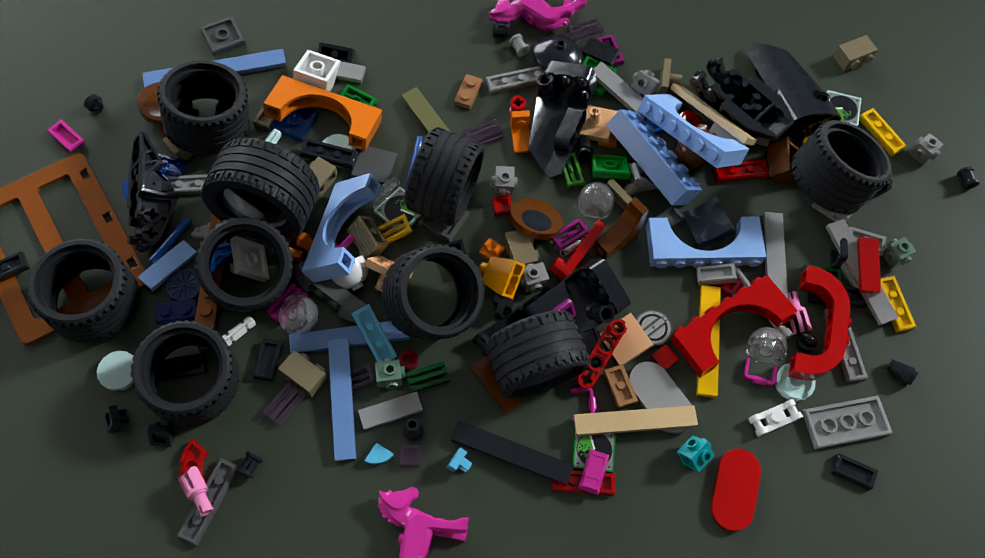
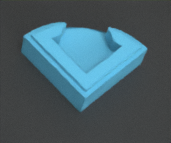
(378, 455)

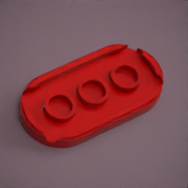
(735, 490)

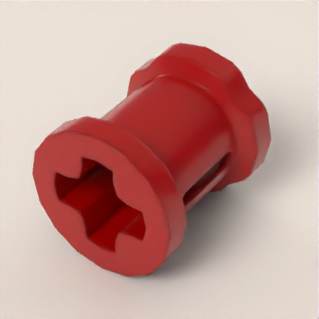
(517, 104)

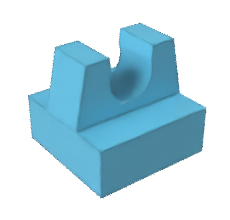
(458, 461)

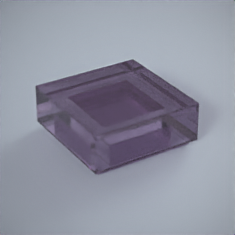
(410, 456)

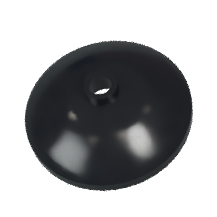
(556, 49)

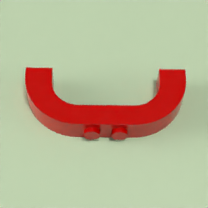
(837, 325)

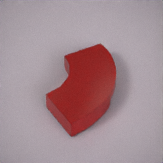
(192, 456)

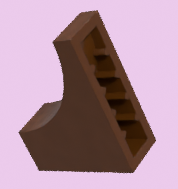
(622, 231)

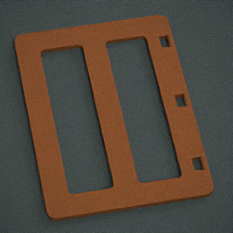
(80, 300)

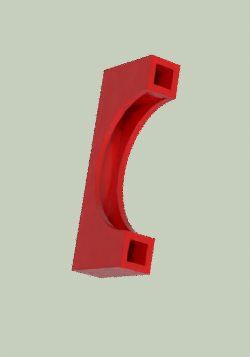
(759, 298)

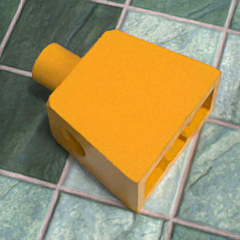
(502, 275)

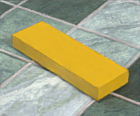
(882, 132)
(905, 321)

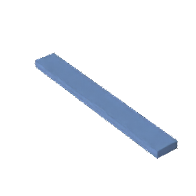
(240, 64)

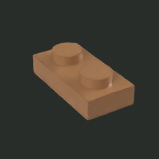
(468, 91)
(620, 386)

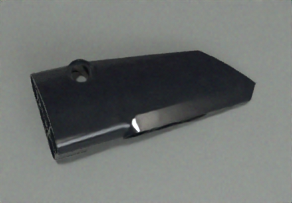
(560, 113)

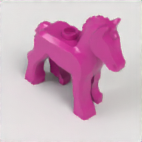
(536, 12)
(417, 524)

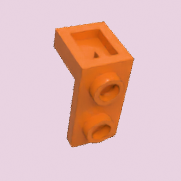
(520, 130)

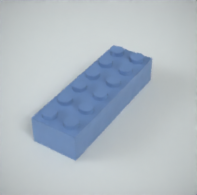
(654, 157)

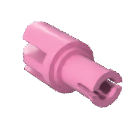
(801, 311)
(196, 490)

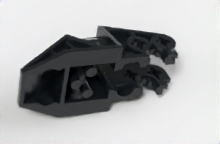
(743, 101)
(149, 195)

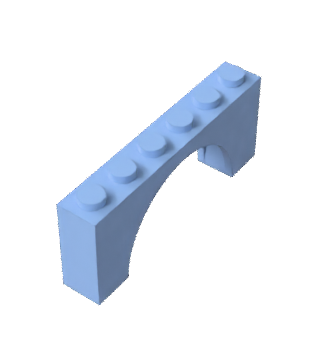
(718, 151)
(668, 250)
(324, 259)

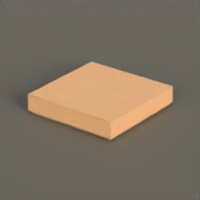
(632, 342)

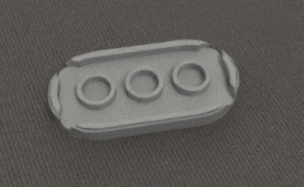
(656, 389)

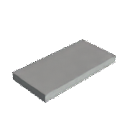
(846, 422)

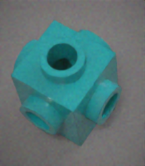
(696, 453)

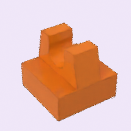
(491, 249)

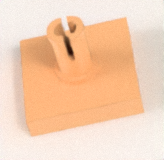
(596, 122)
(381, 265)

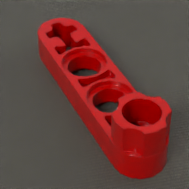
(563, 269)
(603, 356)

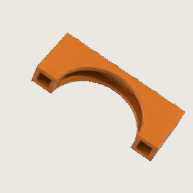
(293, 95)

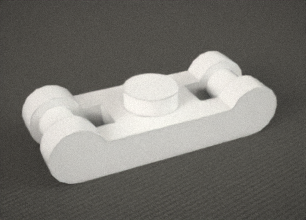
(775, 418)

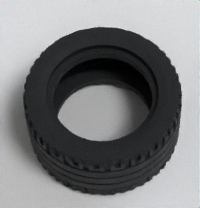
(261, 183)

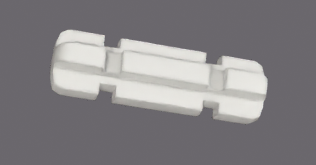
(239, 330)

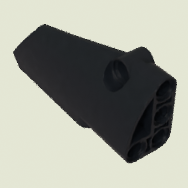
(800, 93)
(590, 290)

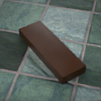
(485, 375)

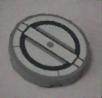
(656, 326)

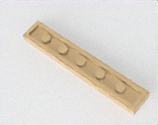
(712, 114)
(635, 420)

